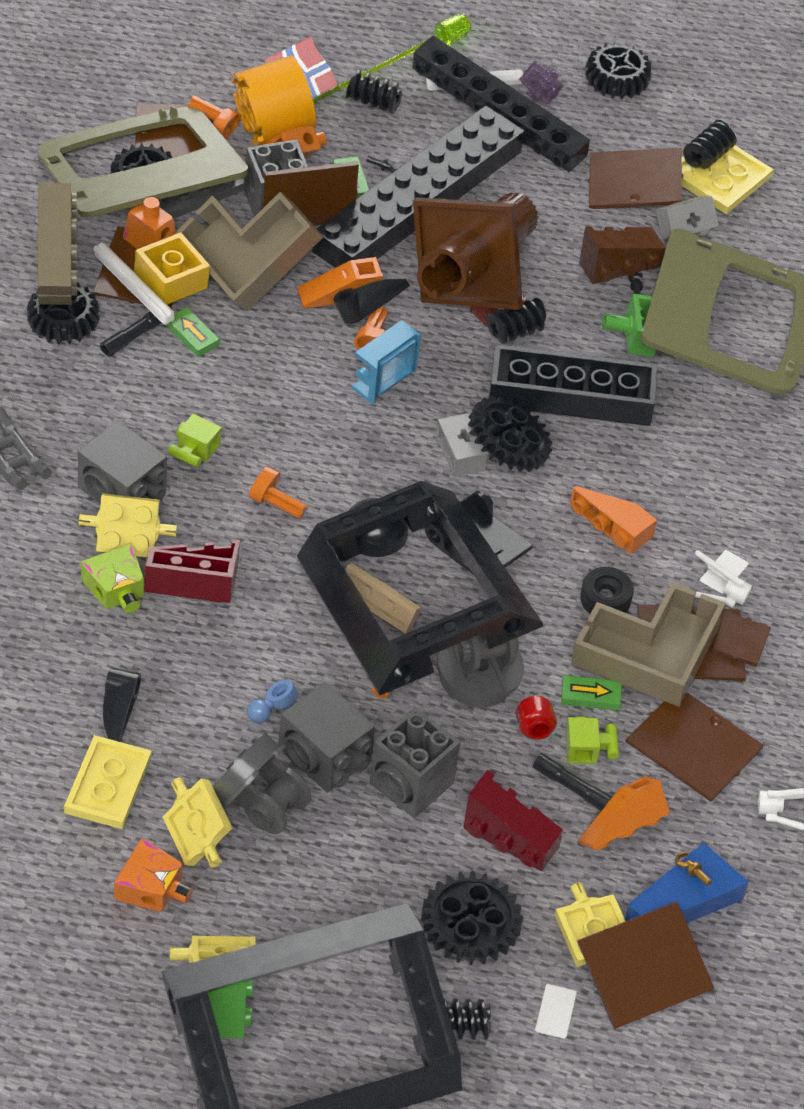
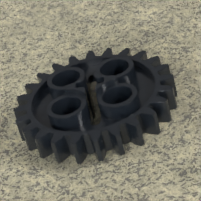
(510, 433)
(471, 918)

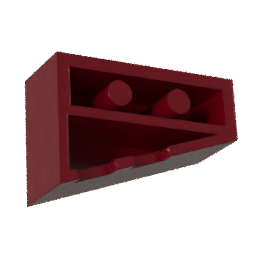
(193, 572)
(510, 825)

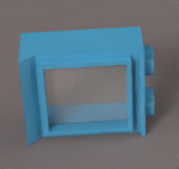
(391, 359)

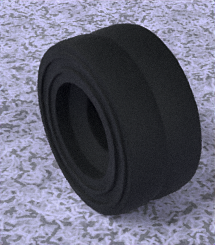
(610, 579)

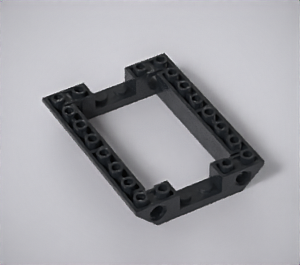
(408, 657)
(410, 956)

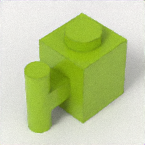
(196, 440)
(585, 741)

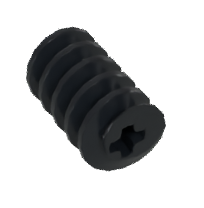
(374, 92)
(709, 145)
(516, 322)
(470, 1018)

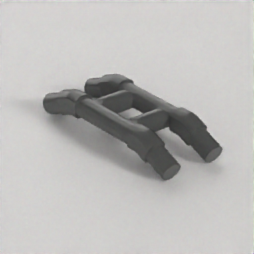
(26, 455)

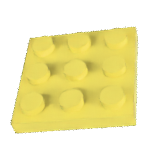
(728, 179)

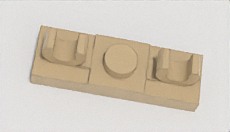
(384, 600)

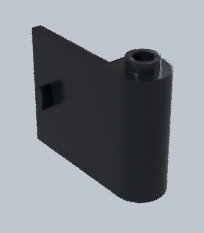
(502, 539)

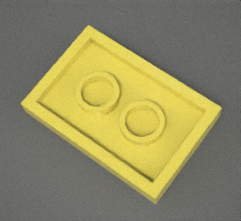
(108, 782)

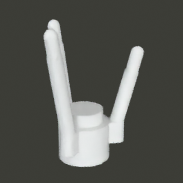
(736, 588)
(773, 801)

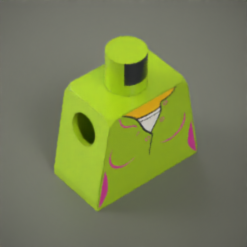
(115, 578)

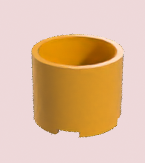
(273, 99)

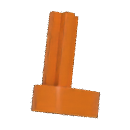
(224, 120)
(372, 328)
(264, 490)

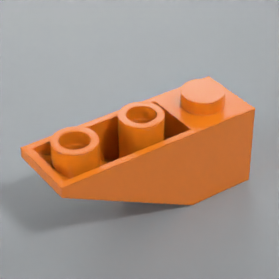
(351, 274)
(619, 519)
(630, 808)

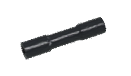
(122, 338)
(559, 774)

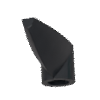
(362, 301)
(119, 699)

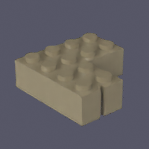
(57, 243)
(255, 256)
(651, 656)

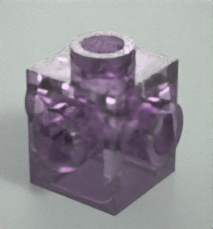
(541, 82)

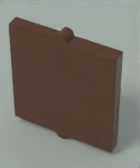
(741, 639)

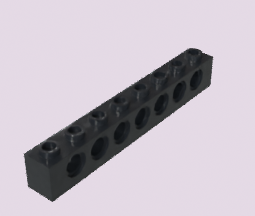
(480, 88)

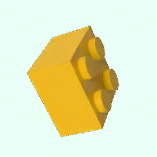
(172, 268)

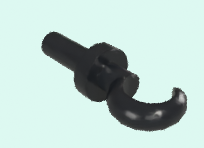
(383, 164)
(636, 284)

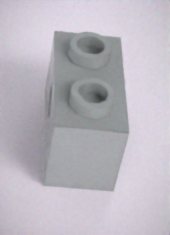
(698, 210)
(459, 446)

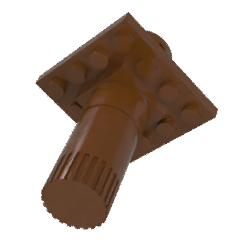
(472, 250)

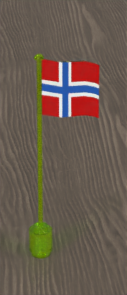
(320, 76)

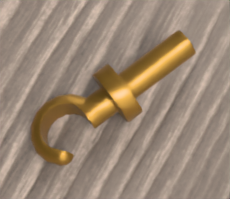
(694, 869)

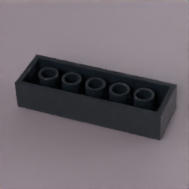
(575, 384)

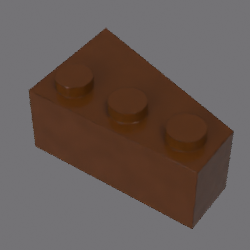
(619, 253)

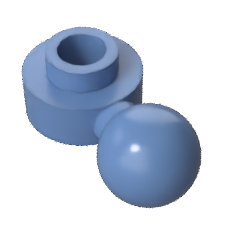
(279, 696)

